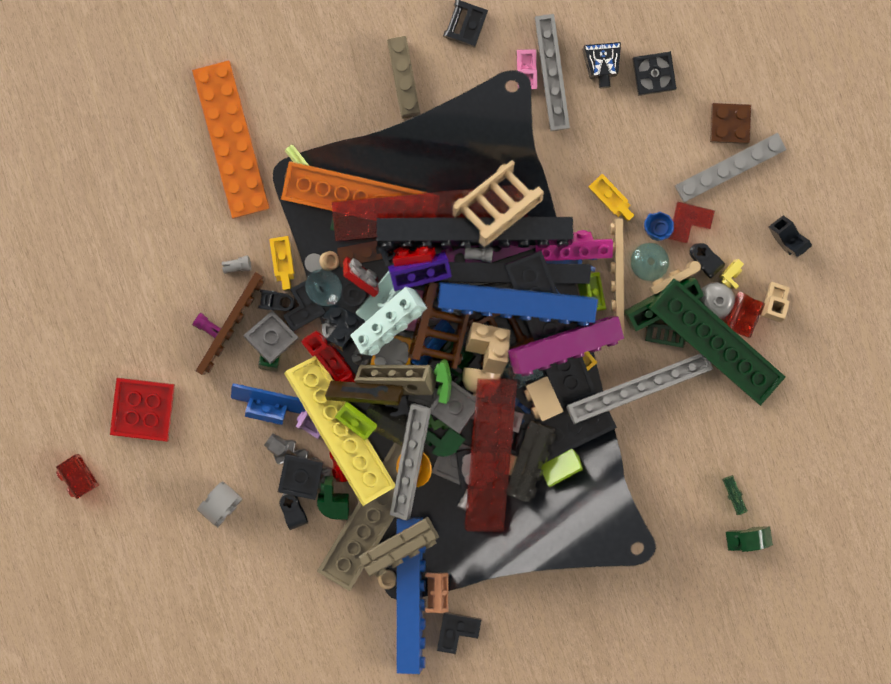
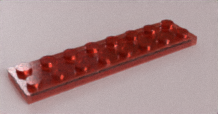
(490, 454)

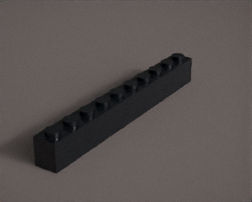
(463, 233)

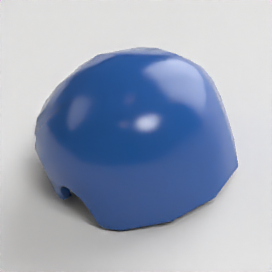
(659, 226)

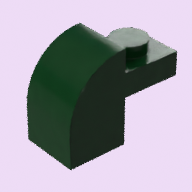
(447, 444)
(332, 504)
(750, 539)

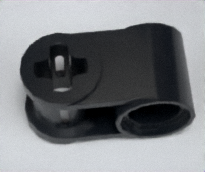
(709, 261)
(273, 301)
(294, 513)

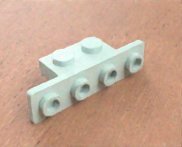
(374, 304)

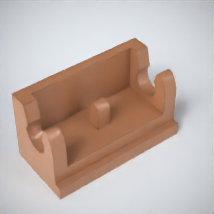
(437, 592)

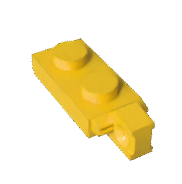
(611, 197)
(282, 260)

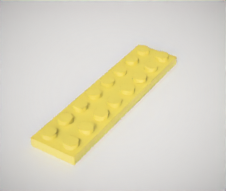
(352, 453)

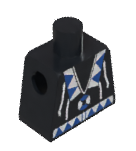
(602, 61)

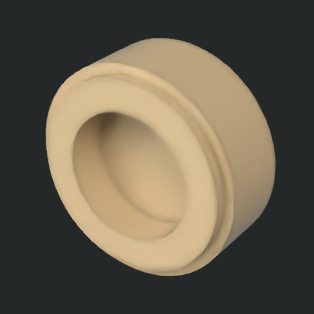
(329, 261)
(388, 579)

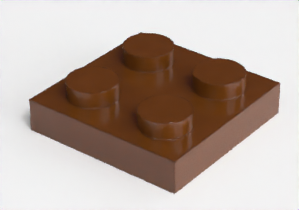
(730, 123)

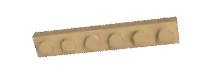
(617, 268)

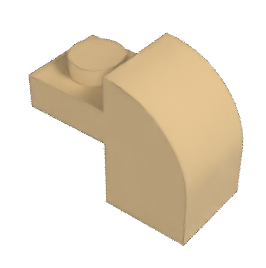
(776, 302)

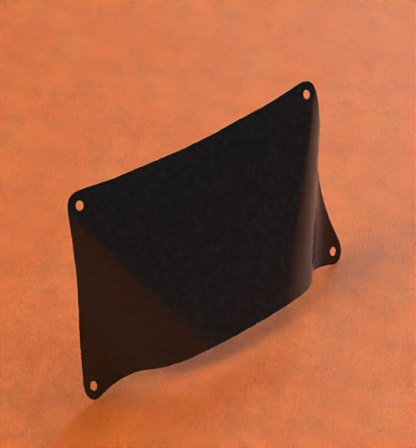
(458, 147)

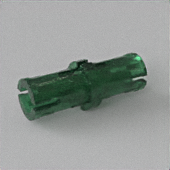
(731, 486)

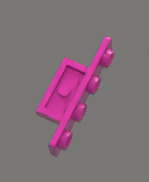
(582, 248)

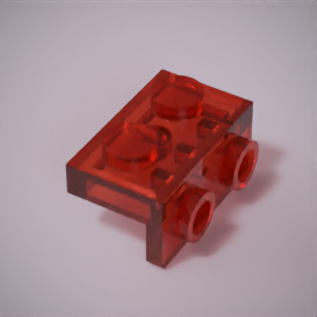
(744, 314)

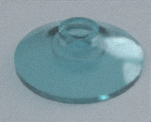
(640, 264)
(329, 282)

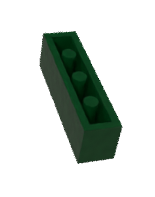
(640, 315)

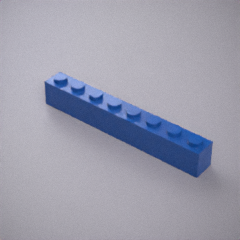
(517, 302)
(410, 608)

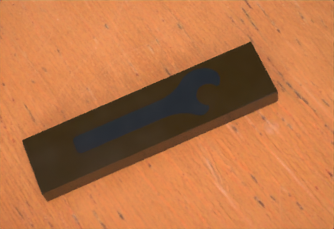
(364, 392)

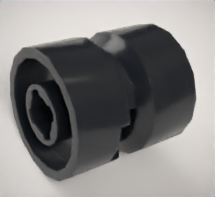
(353, 295)

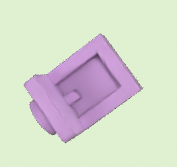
(305, 423)

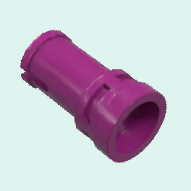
(203, 323)

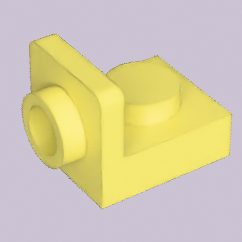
(732, 270)

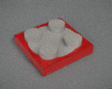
(363, 278)

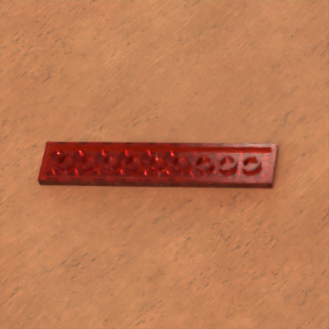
(359, 217)

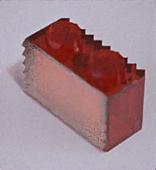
(77, 476)

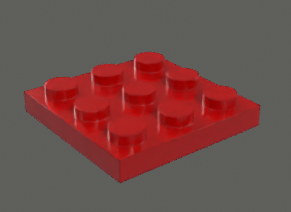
(142, 409)

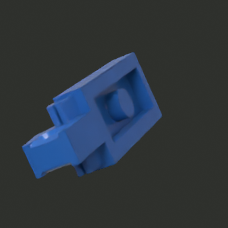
(434, 343)

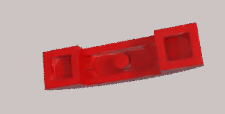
(329, 357)

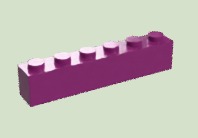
(565, 345)

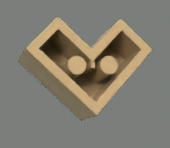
(492, 343)
(543, 399)

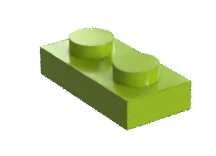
(356, 421)

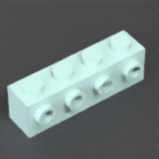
(388, 321)

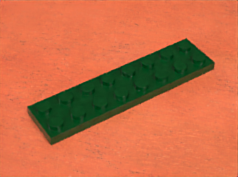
(716, 342)

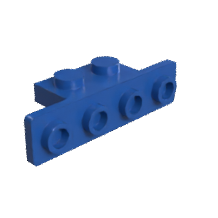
(265, 404)

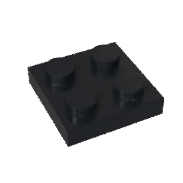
(300, 476)

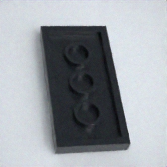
(573, 435)

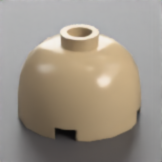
(470, 376)

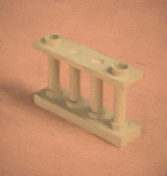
(502, 221)

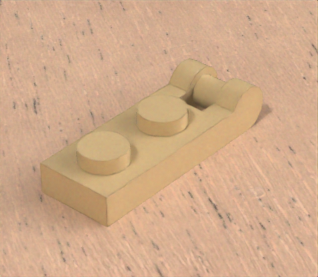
(660, 284)

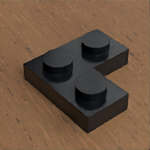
(305, 312)
(344, 323)
(454, 626)

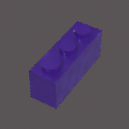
(420, 273)

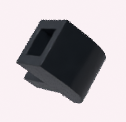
(788, 237)

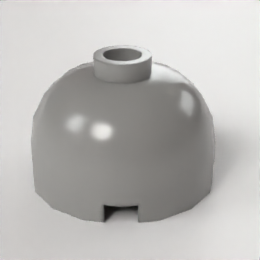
(718, 299)

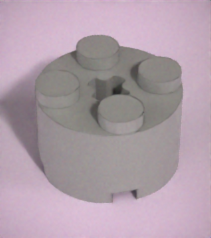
(219, 504)

